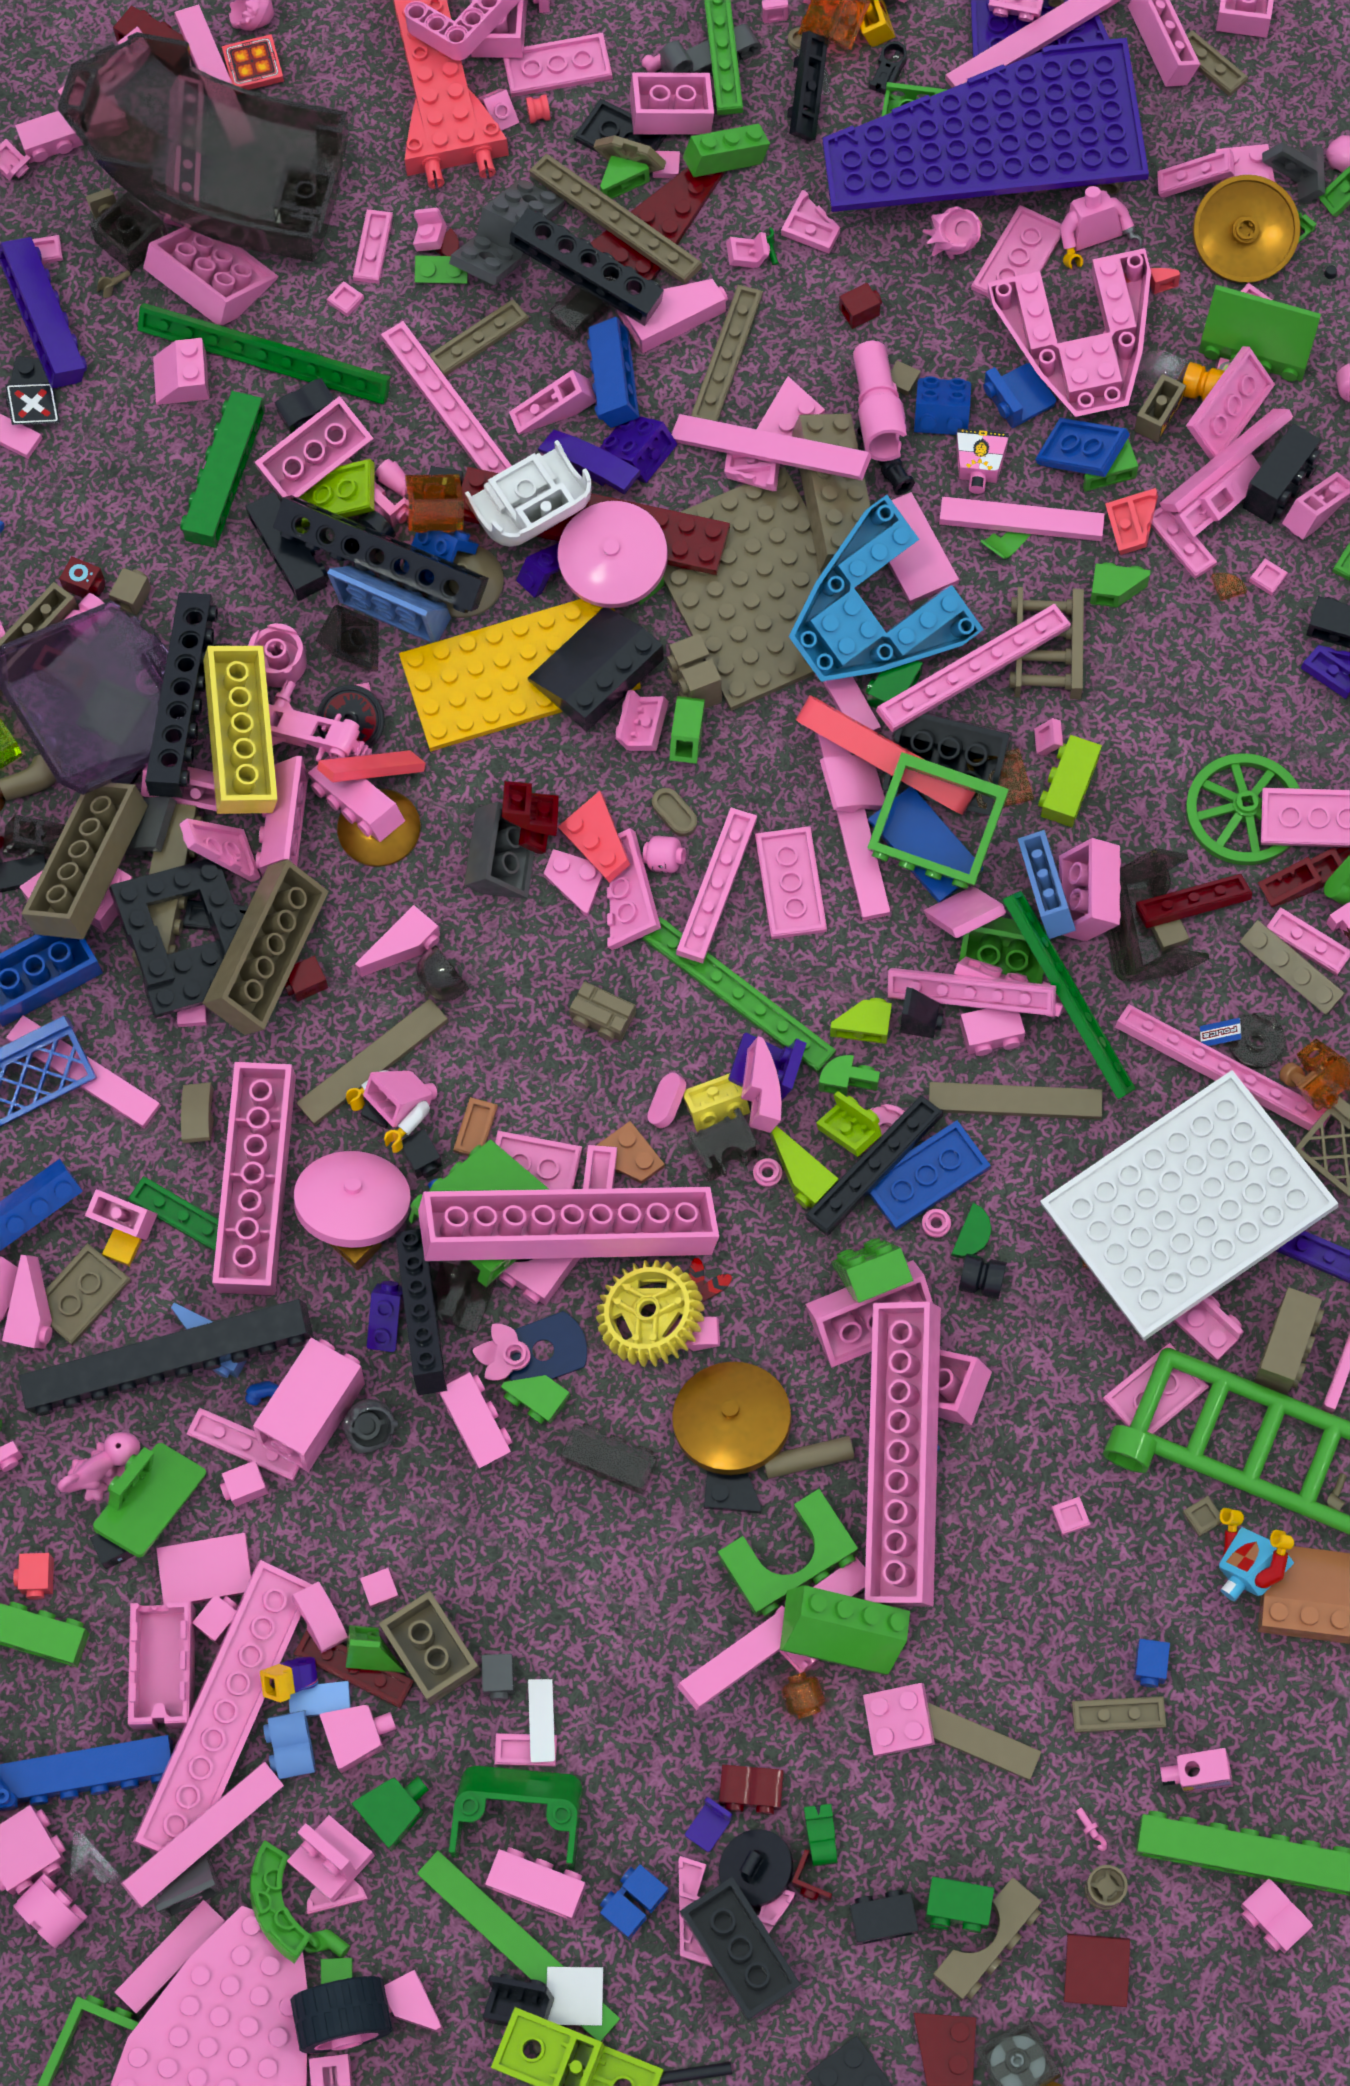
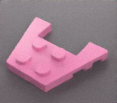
(690, 1880)

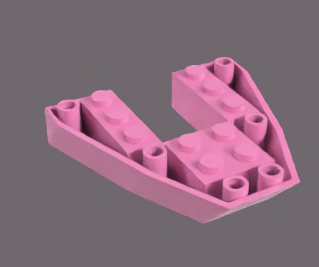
(1088, 371)

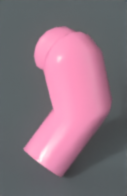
(651, 63)

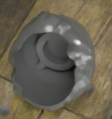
(369, 1426)

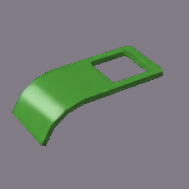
(1007, 544)

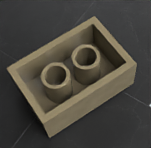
(1289, 1341)
(429, 1648)

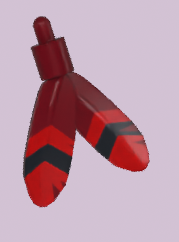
(710, 1288)

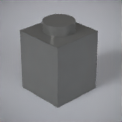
(498, 1676)

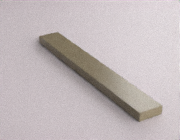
(615, 219)

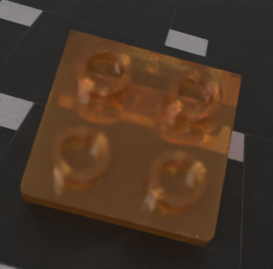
(835, 20)

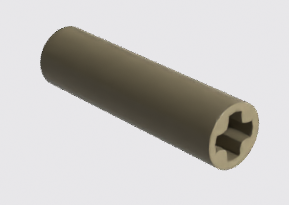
(810, 1457)

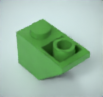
(1117, 584)
(687, 730)
(539, 1395)

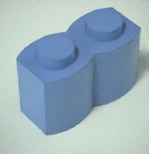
(290, 1744)

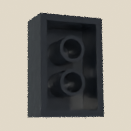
(1282, 474)

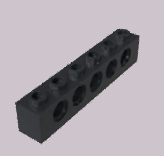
(592, 279)
(420, 1314)

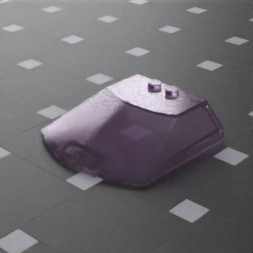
(87, 694)

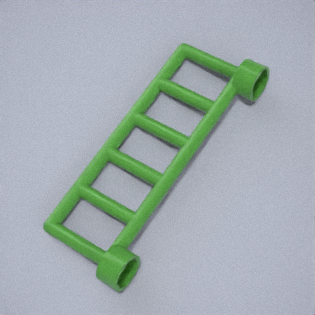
(1135, 1447)

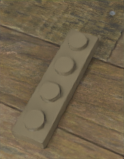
(1292, 967)

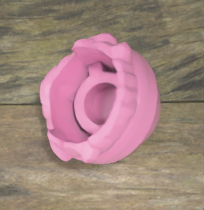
(251, 14)

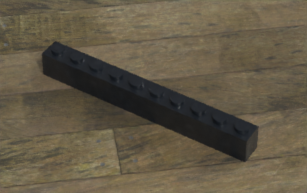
(166, 1357)

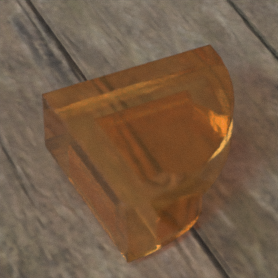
(1228, 585)

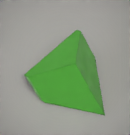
(369, 1651)

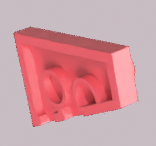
(596, 837)

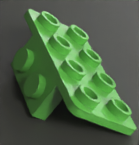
(147, 1497)

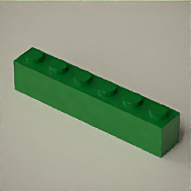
(223, 469)

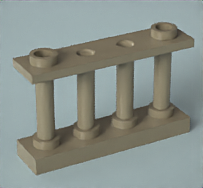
(1071, 656)

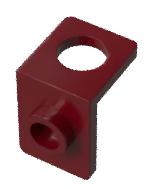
(807, 1890)

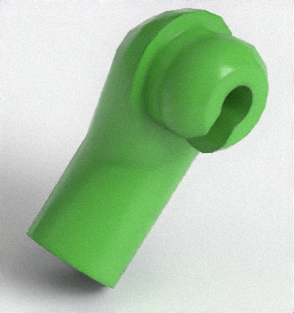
(326, 1940)

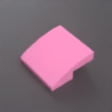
(852, 783)

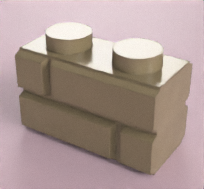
(602, 1012)

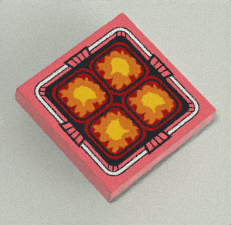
(253, 63)

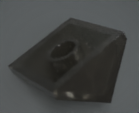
(351, 637)

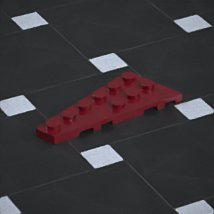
(668, 212)

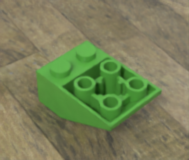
(872, 1269)

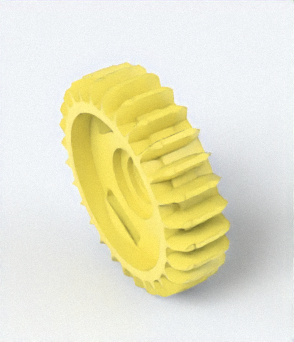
(648, 1333)

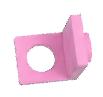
(500, 108)

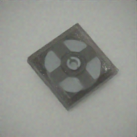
(1018, 2058)

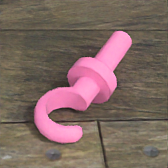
(1091, 1829)

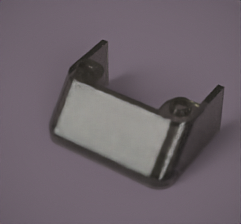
(1131, 944)

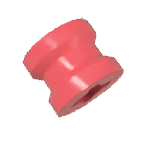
(538, 108)

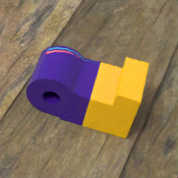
(289, 1678)

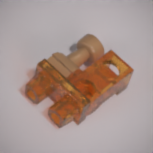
(1326, 1078)

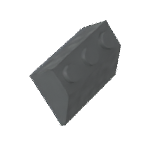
(495, 859)

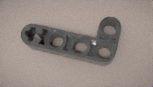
(698, 60)

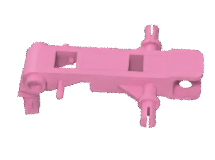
(299, 727)

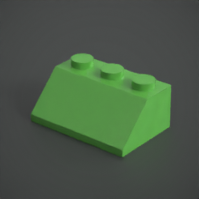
(1002, 946)

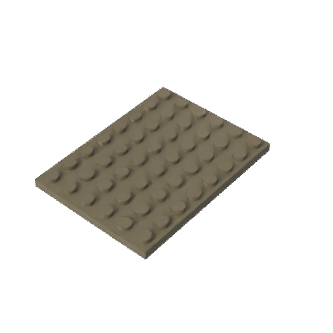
(757, 590)

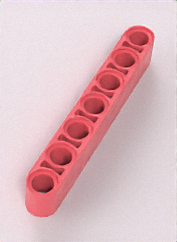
(877, 751)

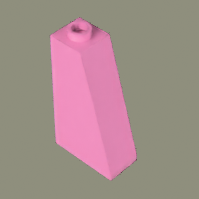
(678, 312)

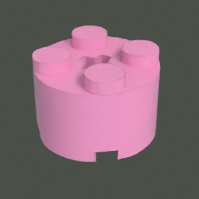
(282, 653)
(49, 1911)

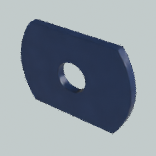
(568, 1345)

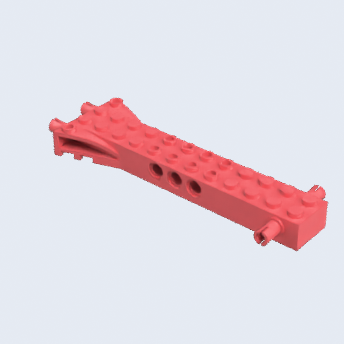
(447, 119)

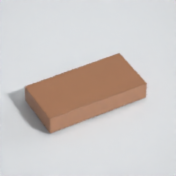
(475, 1126)

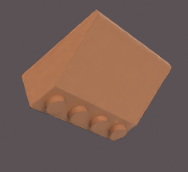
(1310, 1598)

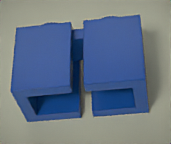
(624, 1914)

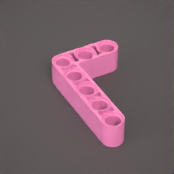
(458, 37)

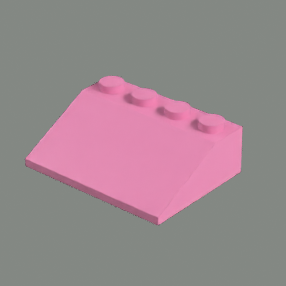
(208, 273)

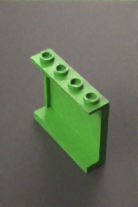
(485, 1170)

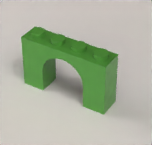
(766, 1589)

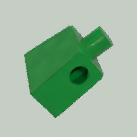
(392, 1809)

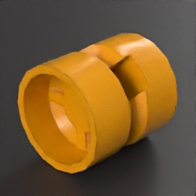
(1199, 381)

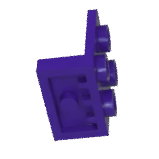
(642, 444)
(785, 1060)

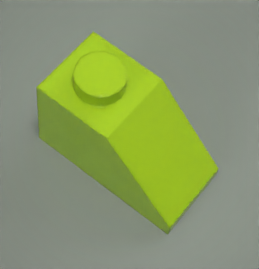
(864, 1022)

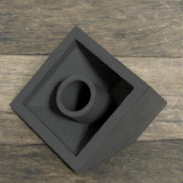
(190, 1888)

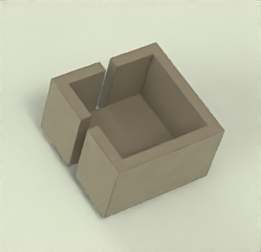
(693, 675)

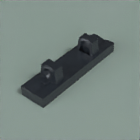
(808, 86)

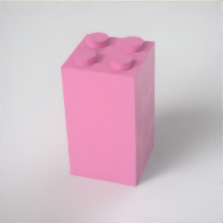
(309, 1403)

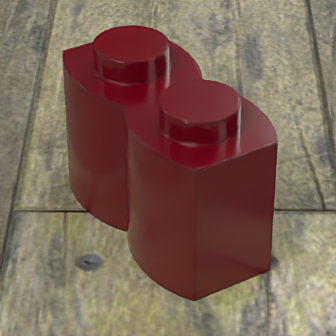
(751, 1788)

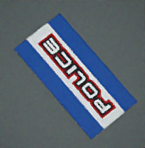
(1221, 1032)

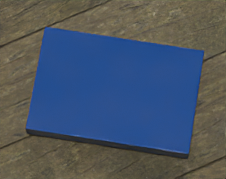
(1082, 447)

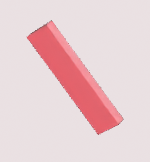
(371, 766)

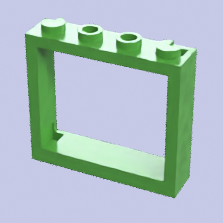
(953, 777)
(94, 2006)

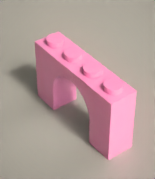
(538, 1277)

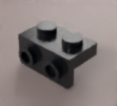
(509, 1993)

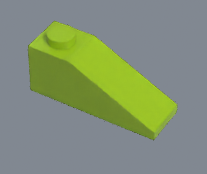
(805, 1174)

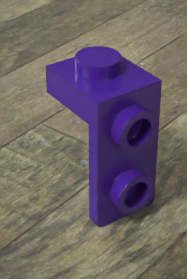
(538, 569)
(384, 1316)

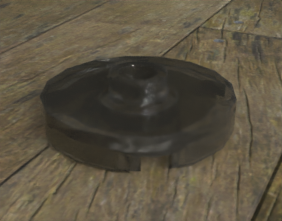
(1268, 1032)

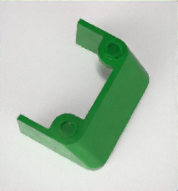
(557, 1790)

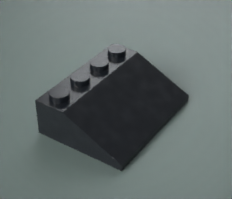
(597, 667)
(952, 745)

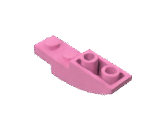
(1219, 498)

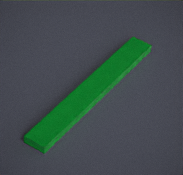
(1069, 994)

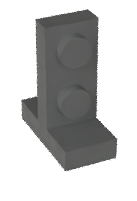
(1303, 167)

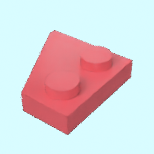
(1132, 520)

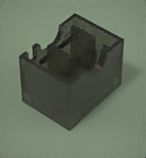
(723, 1143)

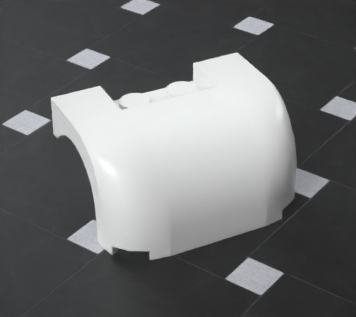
(530, 497)

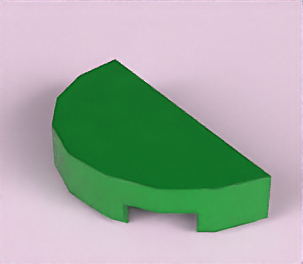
(974, 1233)

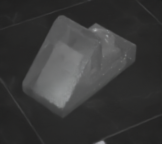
(85, 1855)

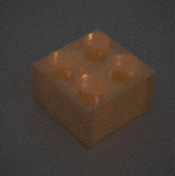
(434, 503)

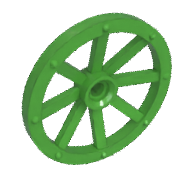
(1240, 813)

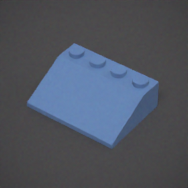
(390, 602)

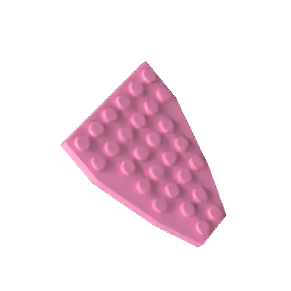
(222, 2017)

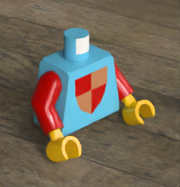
(1251, 1559)

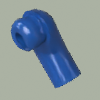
(260, 1390)

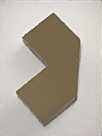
(629, 150)

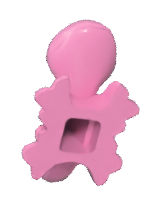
(99, 1470)

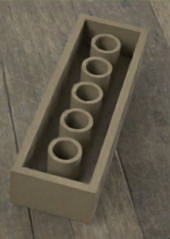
(831, 500)
(84, 861)
(265, 947)

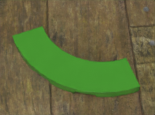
(268, 1903)

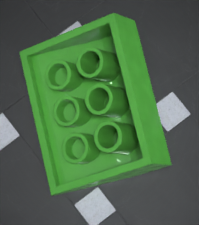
(1273, 330)

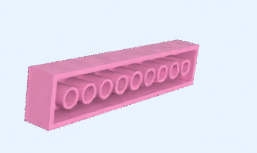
(567, 1223)
(903, 1454)

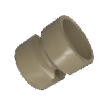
(1105, 1887)

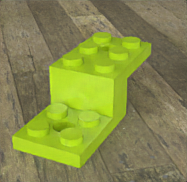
(566, 2057)

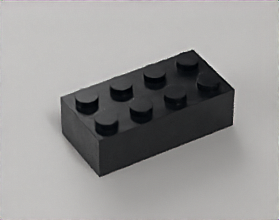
(740, 1949)

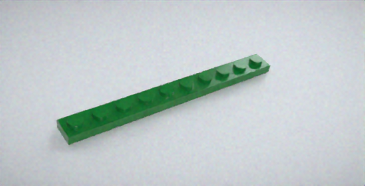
(265, 353)

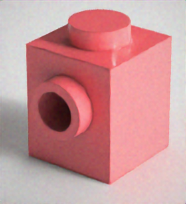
(34, 1575)

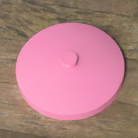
(612, 554)
(352, 1199)

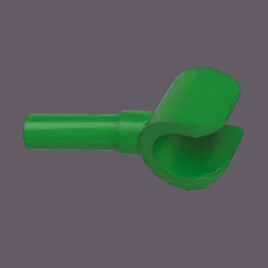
(770, 239)

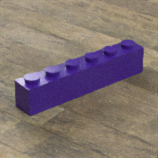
(42, 312)

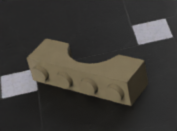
(963, 1970)

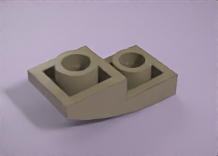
(196, 1112)

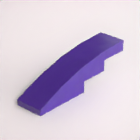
(600, 464)

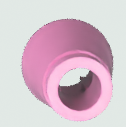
(391, 476)

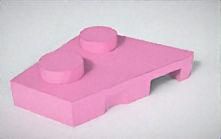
(574, 878)

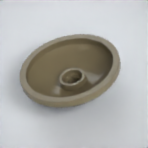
(486, 565)

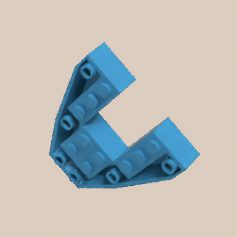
(839, 630)

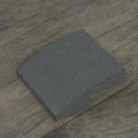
(153, 826)

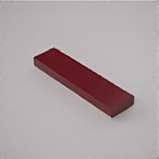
(1193, 900)
(385, 1685)

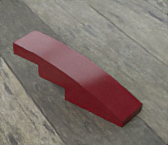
(1302, 876)

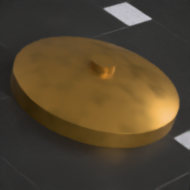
(1246, 229)
(731, 1418)

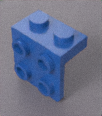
(1018, 394)
(942, 405)
(442, 545)

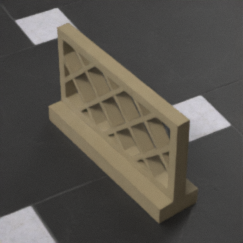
(1341, 1113)

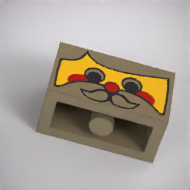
(1160, 408)

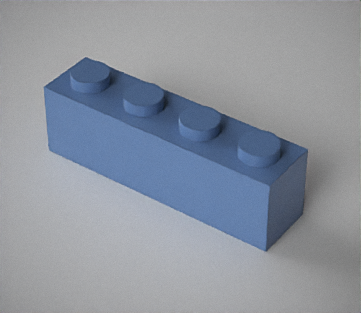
(1046, 884)

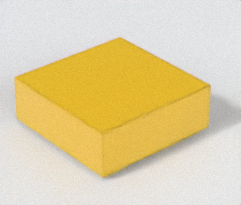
(121, 1247)

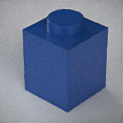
(1151, 1662)

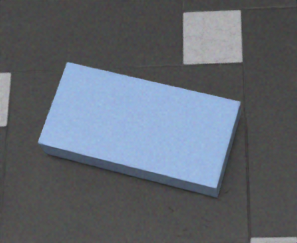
(321, 1698)

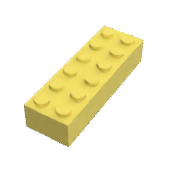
(240, 729)

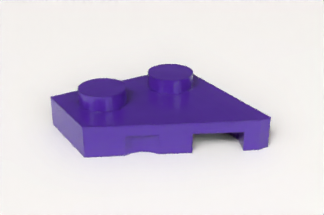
(1330, 668)

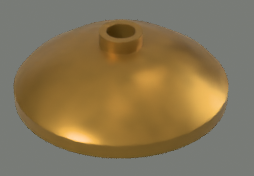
(392, 848)

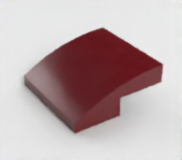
(529, 809)
(1097, 1970)

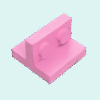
(329, 1857)

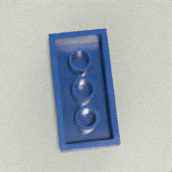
(41, 972)

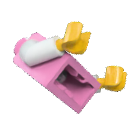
(398, 1098)

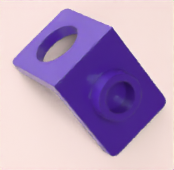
(709, 1825)

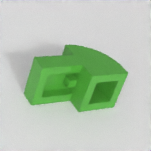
(841, 1074)

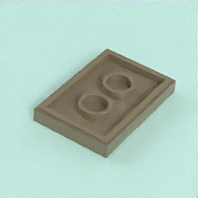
(83, 1293)

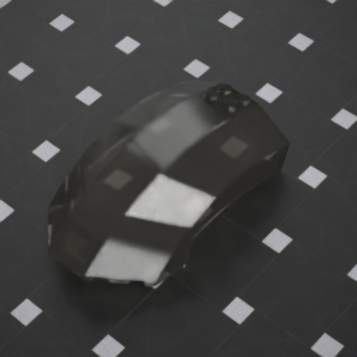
(206, 149)

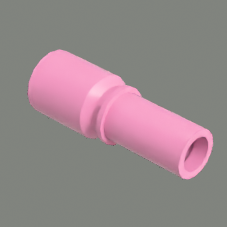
(879, 403)

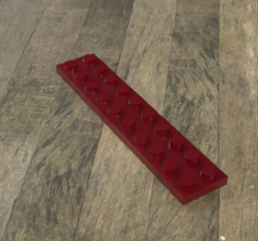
(690, 539)

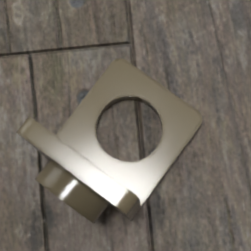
(100, 201)

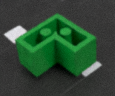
(958, 1903)

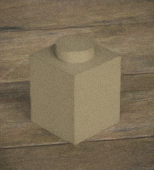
(130, 590)

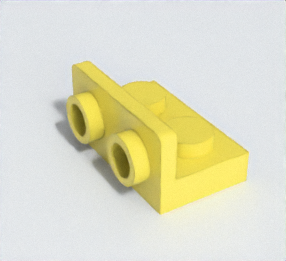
(714, 1101)

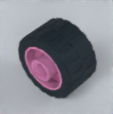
(341, 2014)

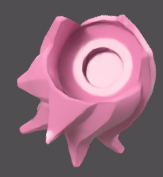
(954, 231)

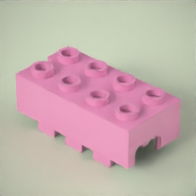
(161, 1665)

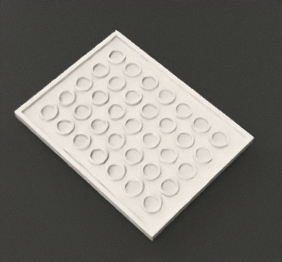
(1188, 1204)

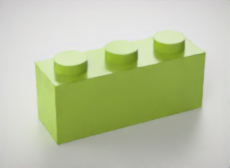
(1069, 780)

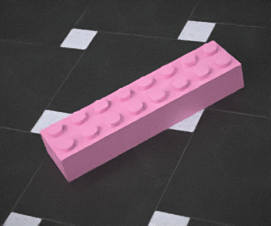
(254, 1179)

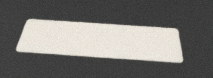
(541, 1720)

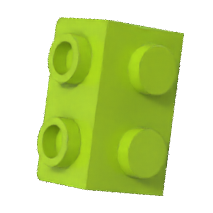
(850, 1125)

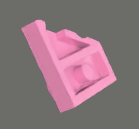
(810, 225)
(752, 471)

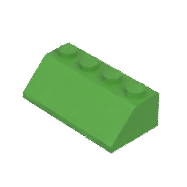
(843, 1629)

